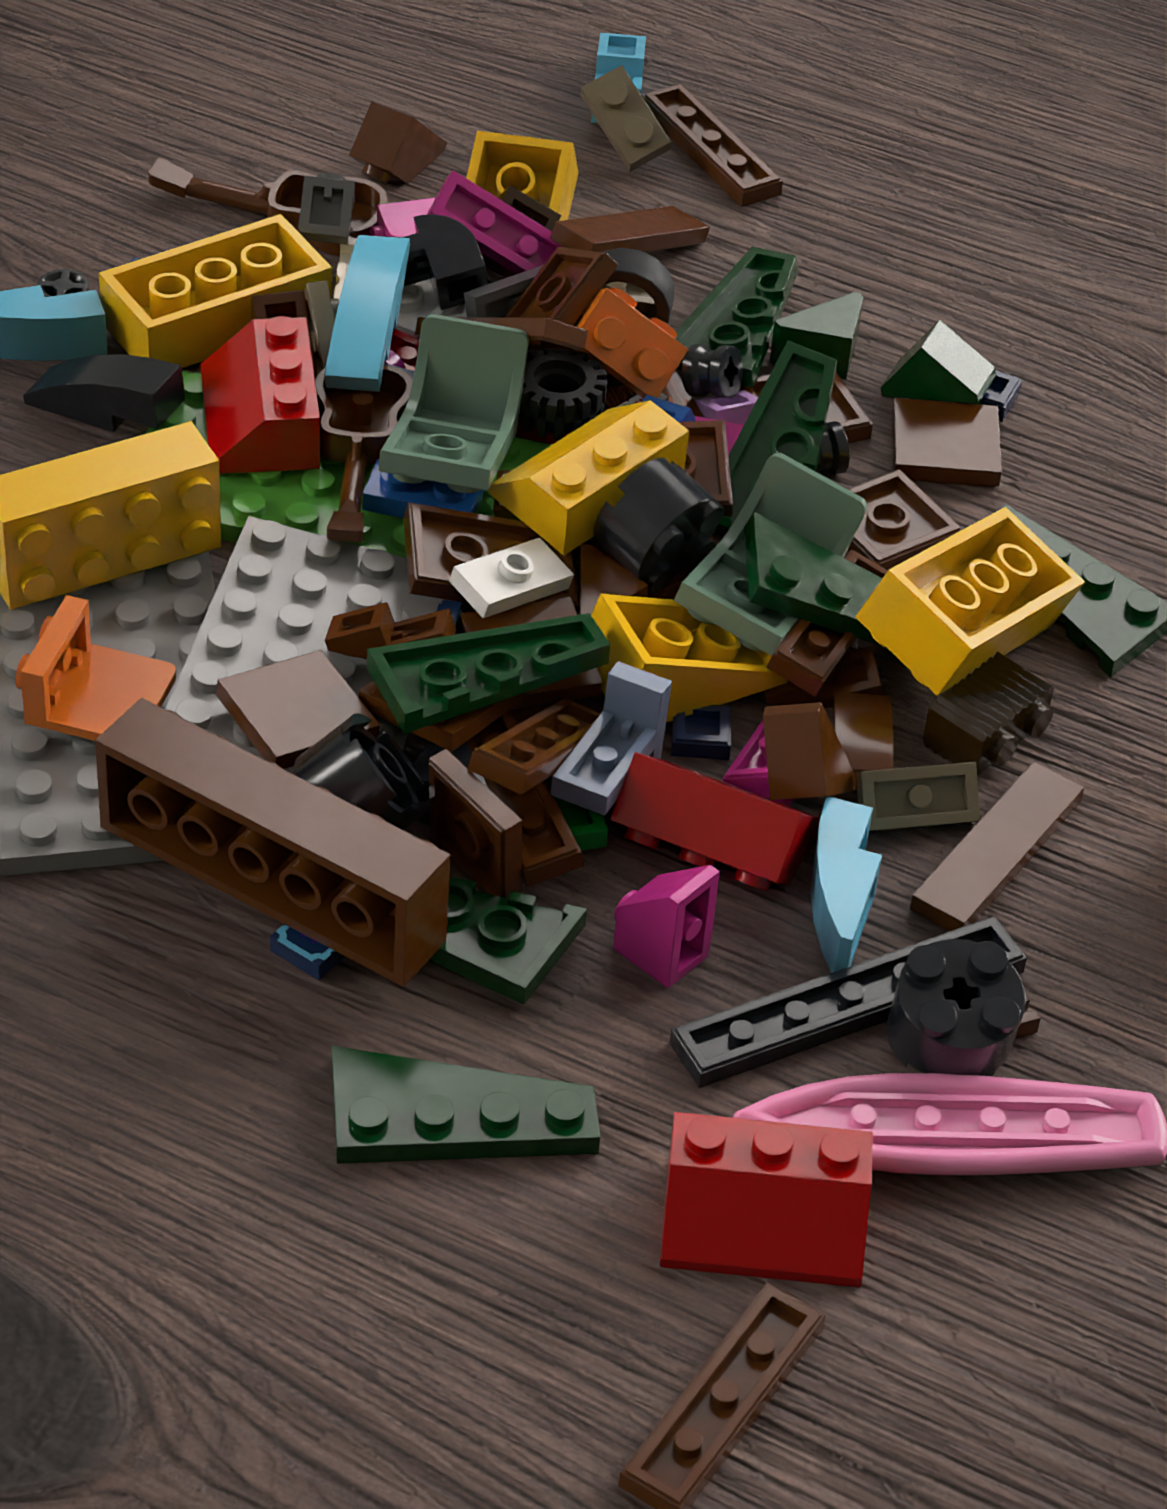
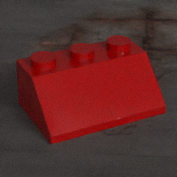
(263, 399)
(713, 821)
(767, 1199)

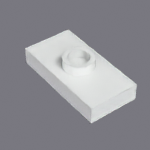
(511, 577)

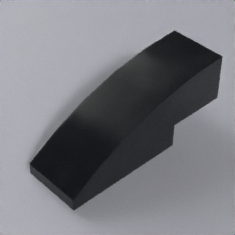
(110, 390)

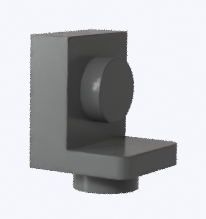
(326, 208)

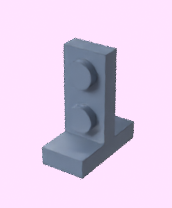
(629, 723)

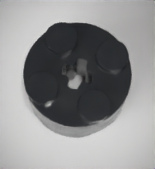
(659, 523)
(365, 772)
(956, 1008)

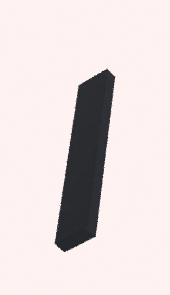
(809, 1012)

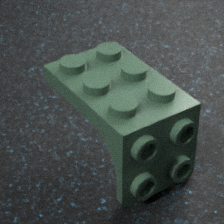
(459, 405)
(794, 499)

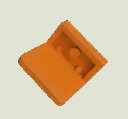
(629, 344)
(83, 685)

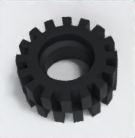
(561, 392)

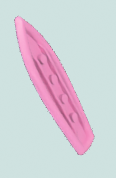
(979, 1122)

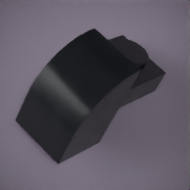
(447, 256)

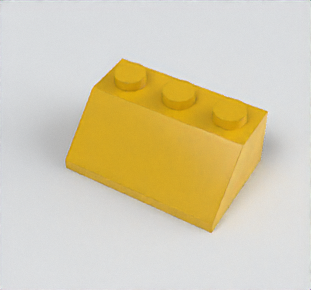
(573, 478)

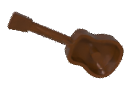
(275, 198)
(353, 433)

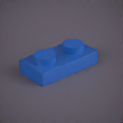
(390, 496)

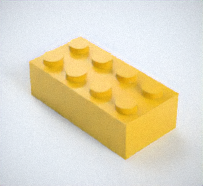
(200, 294)
(107, 513)
(969, 599)

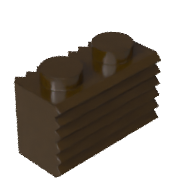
(989, 714)

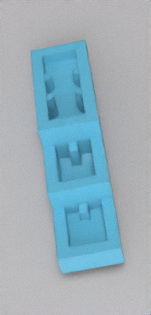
(367, 313)

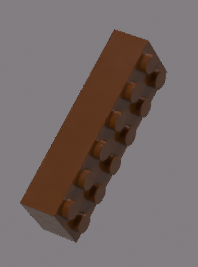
(273, 840)

